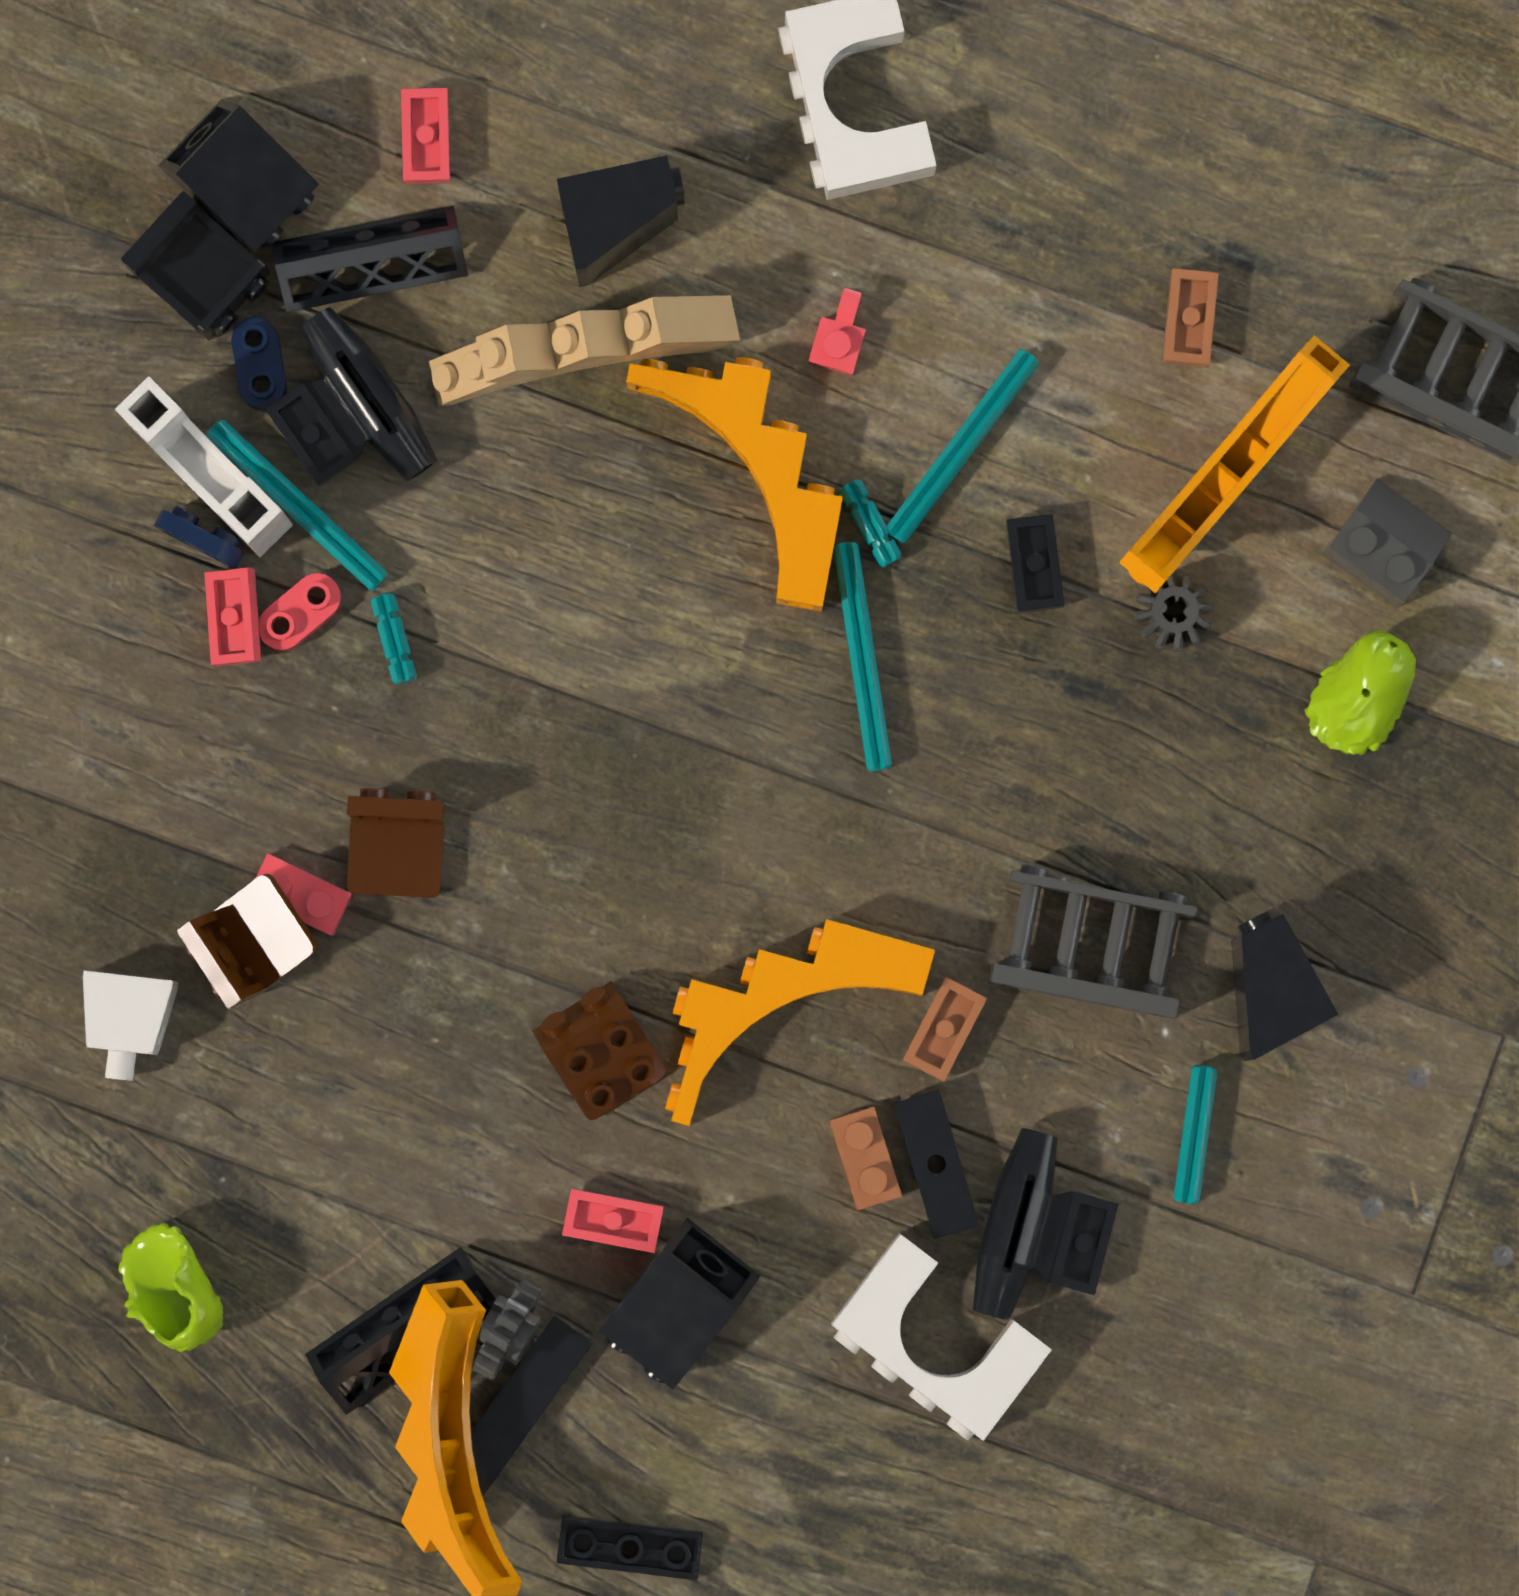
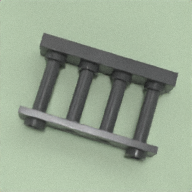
(1421, 398)
(1108, 987)

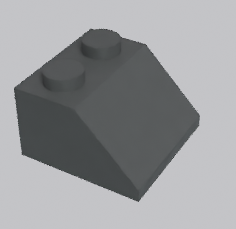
(1387, 544)

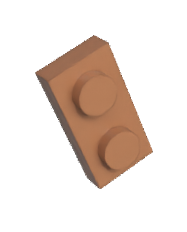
(1190, 317)
(944, 1029)
(865, 1158)

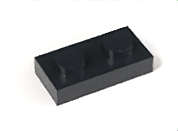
(1035, 563)

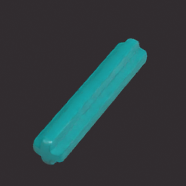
(1195, 1134)

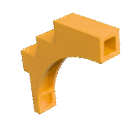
(842, 960)

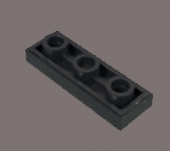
(942, 1193)
(599, 1541)

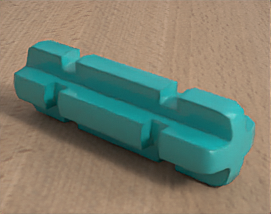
(870, 523)
(393, 638)

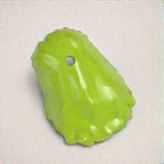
(1362, 694)
(169, 1289)

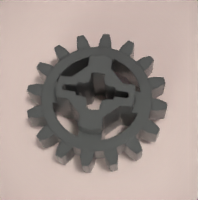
(507, 1329)

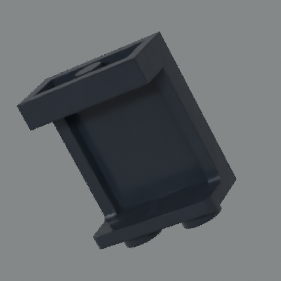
(196, 267)

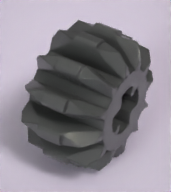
(1188, 616)

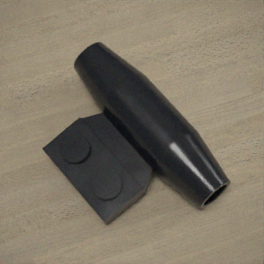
(353, 405)
(1031, 1229)

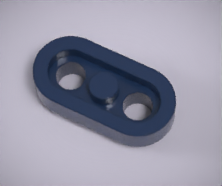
(258, 362)
(219, 545)

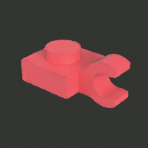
(837, 340)

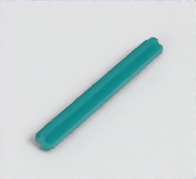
(962, 445)
(297, 505)
(862, 656)

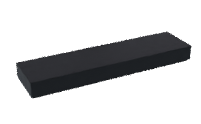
(525, 1398)

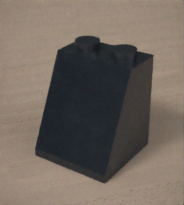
(240, 175)
(617, 212)
(1274, 987)
(679, 1304)

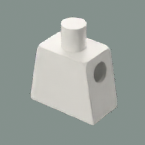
(126, 1017)

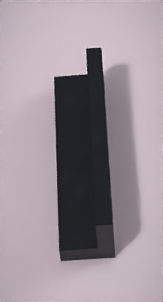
(366, 244)
(363, 1342)

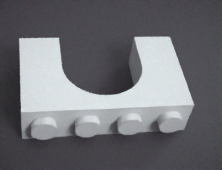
(850, 158)
(204, 467)
(971, 1397)

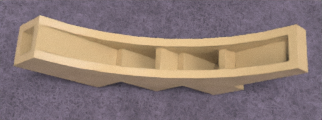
(584, 341)

